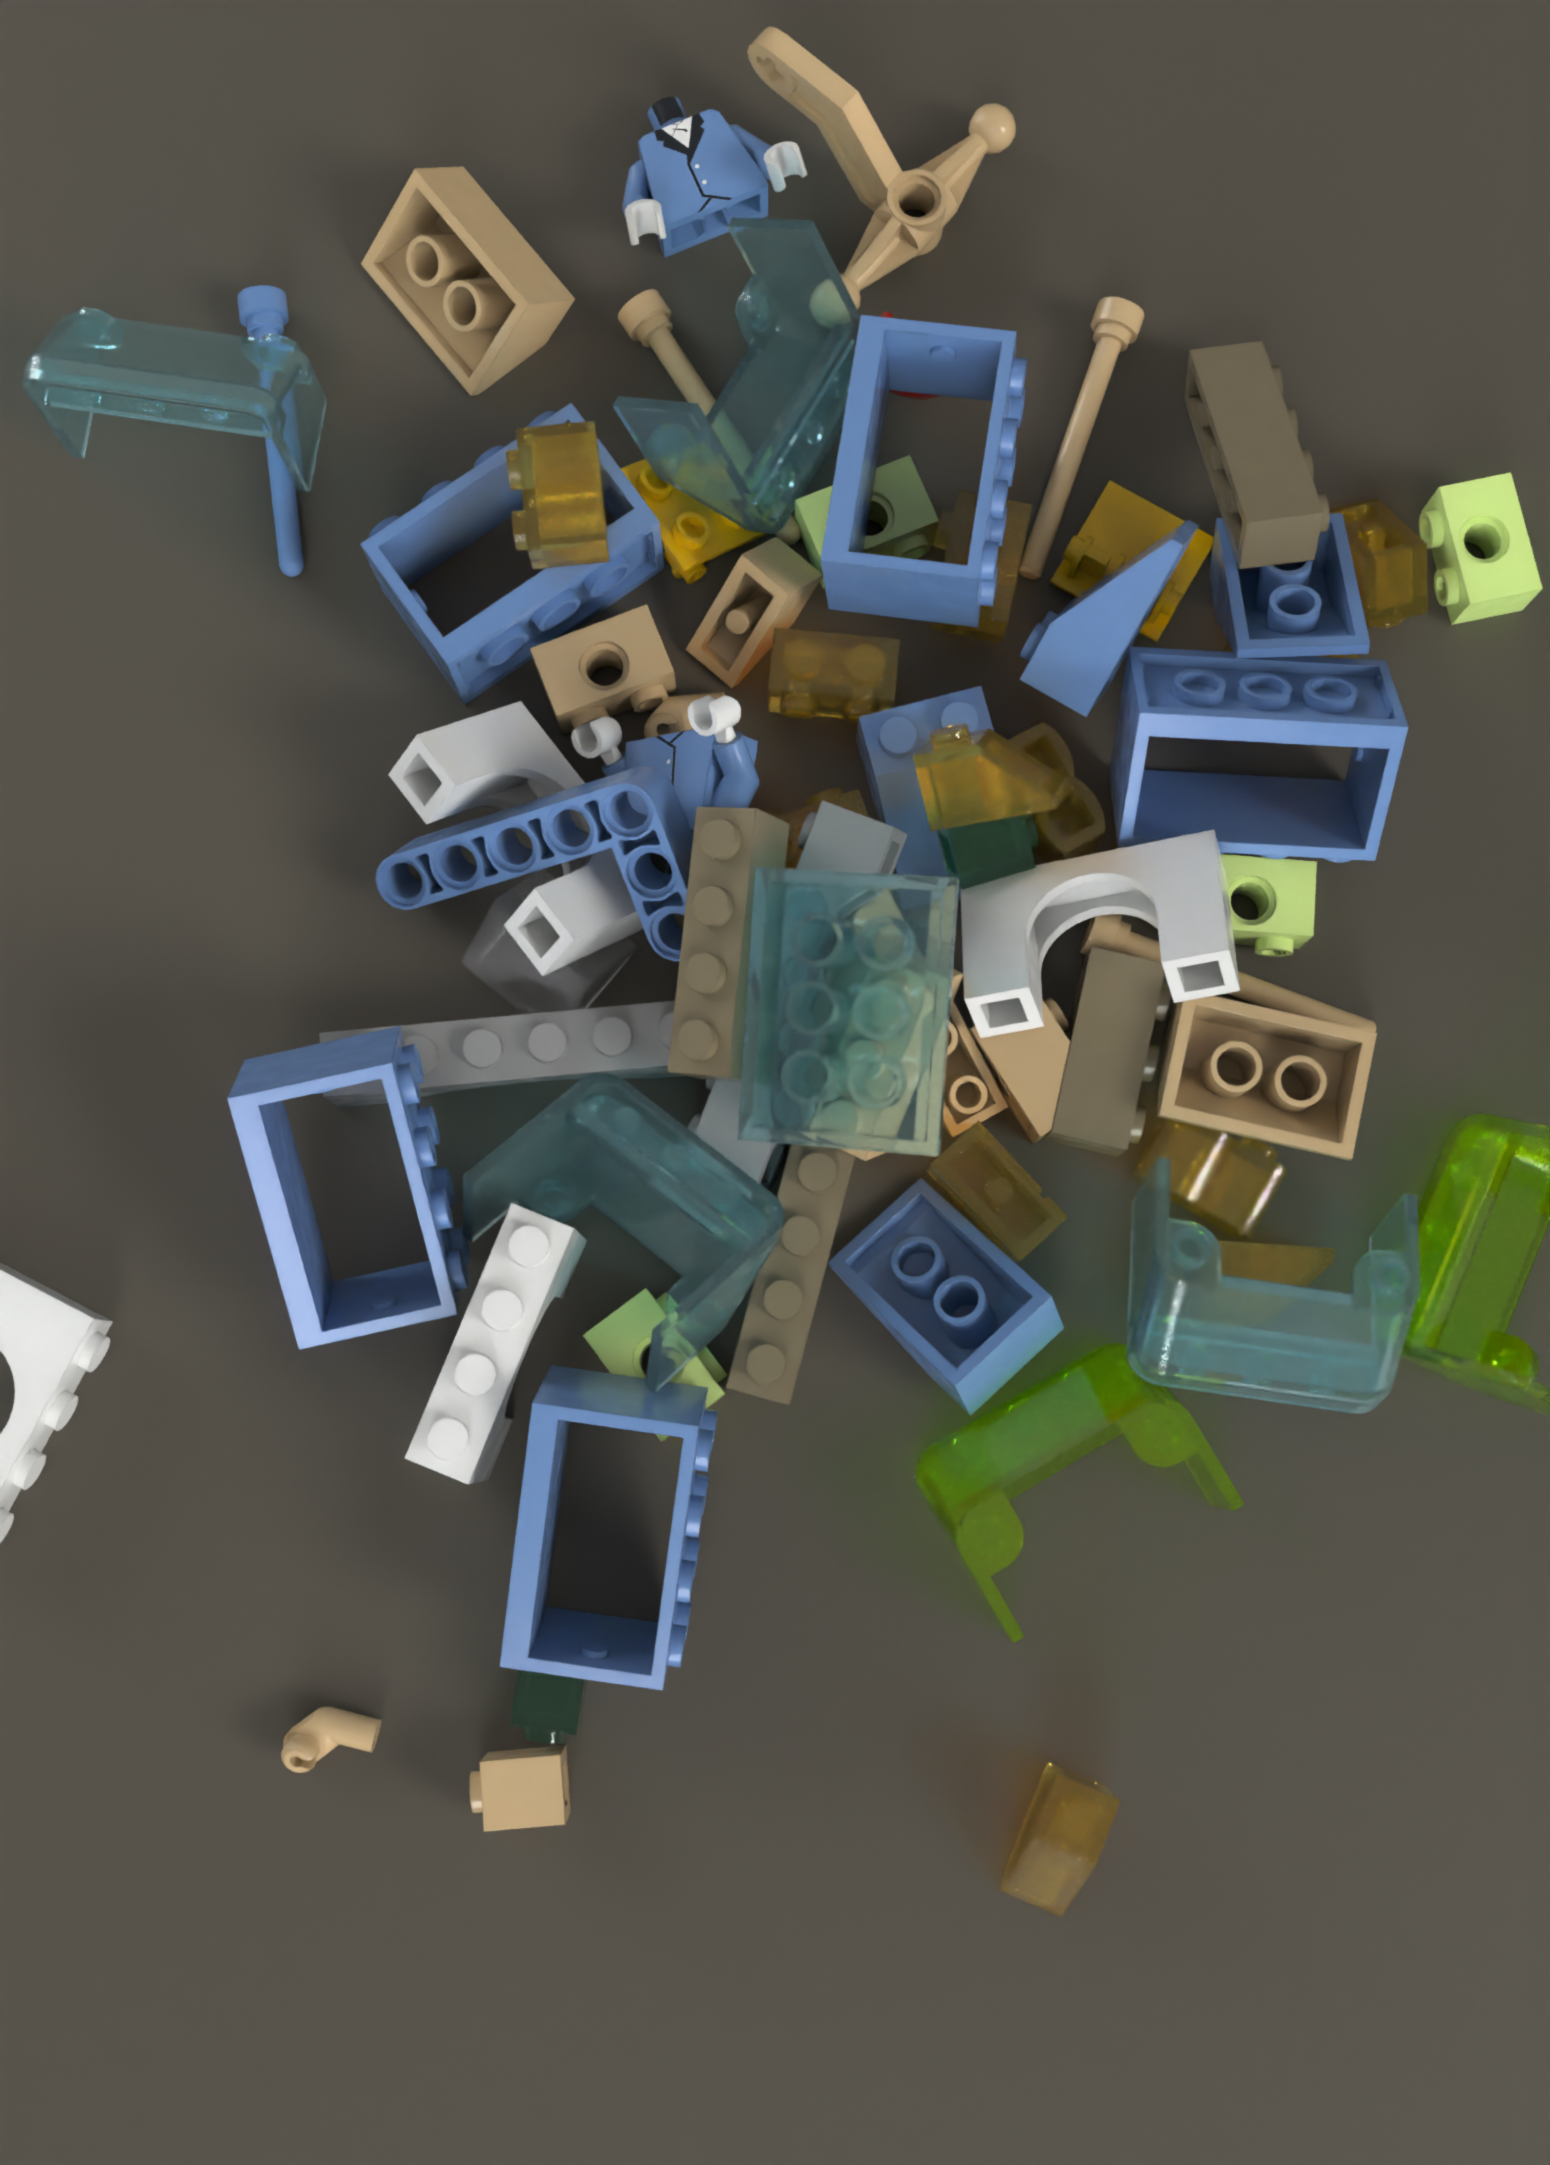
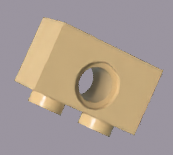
(622, 641)

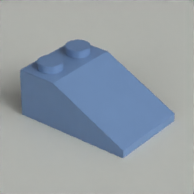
(1290, 606)
(1085, 644)
(887, 750)
(948, 1295)

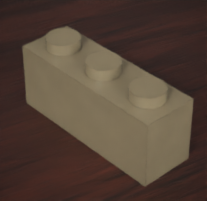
(1109, 1051)

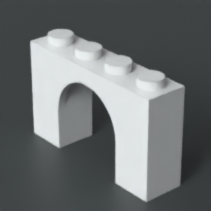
(502, 763)
(1016, 919)
(48, 1350)
(468, 1405)

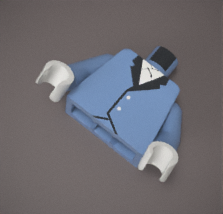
(700, 176)
(704, 764)

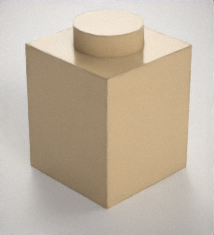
(522, 1788)

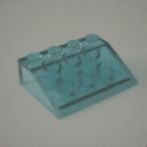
(848, 1010)

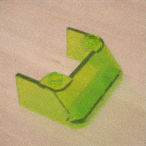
(1475, 1253)
(1040, 1432)

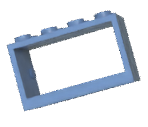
(935, 362)
(540, 608)
(1266, 702)
(373, 1302)
(591, 1643)

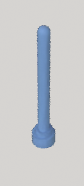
(265, 312)

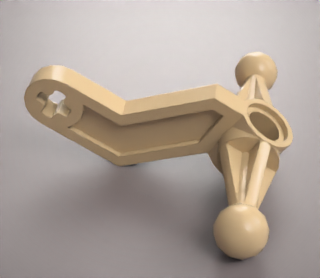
(869, 163)

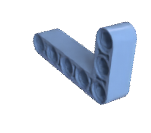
(559, 840)

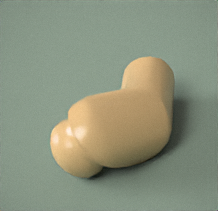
(672, 715)
(323, 1732)

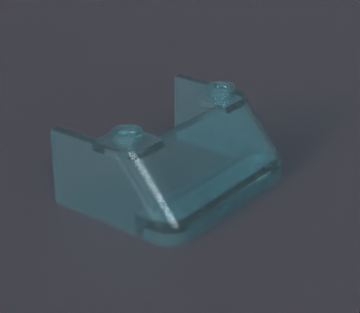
(177, 379)
(783, 398)
(653, 1180)
(1265, 1336)

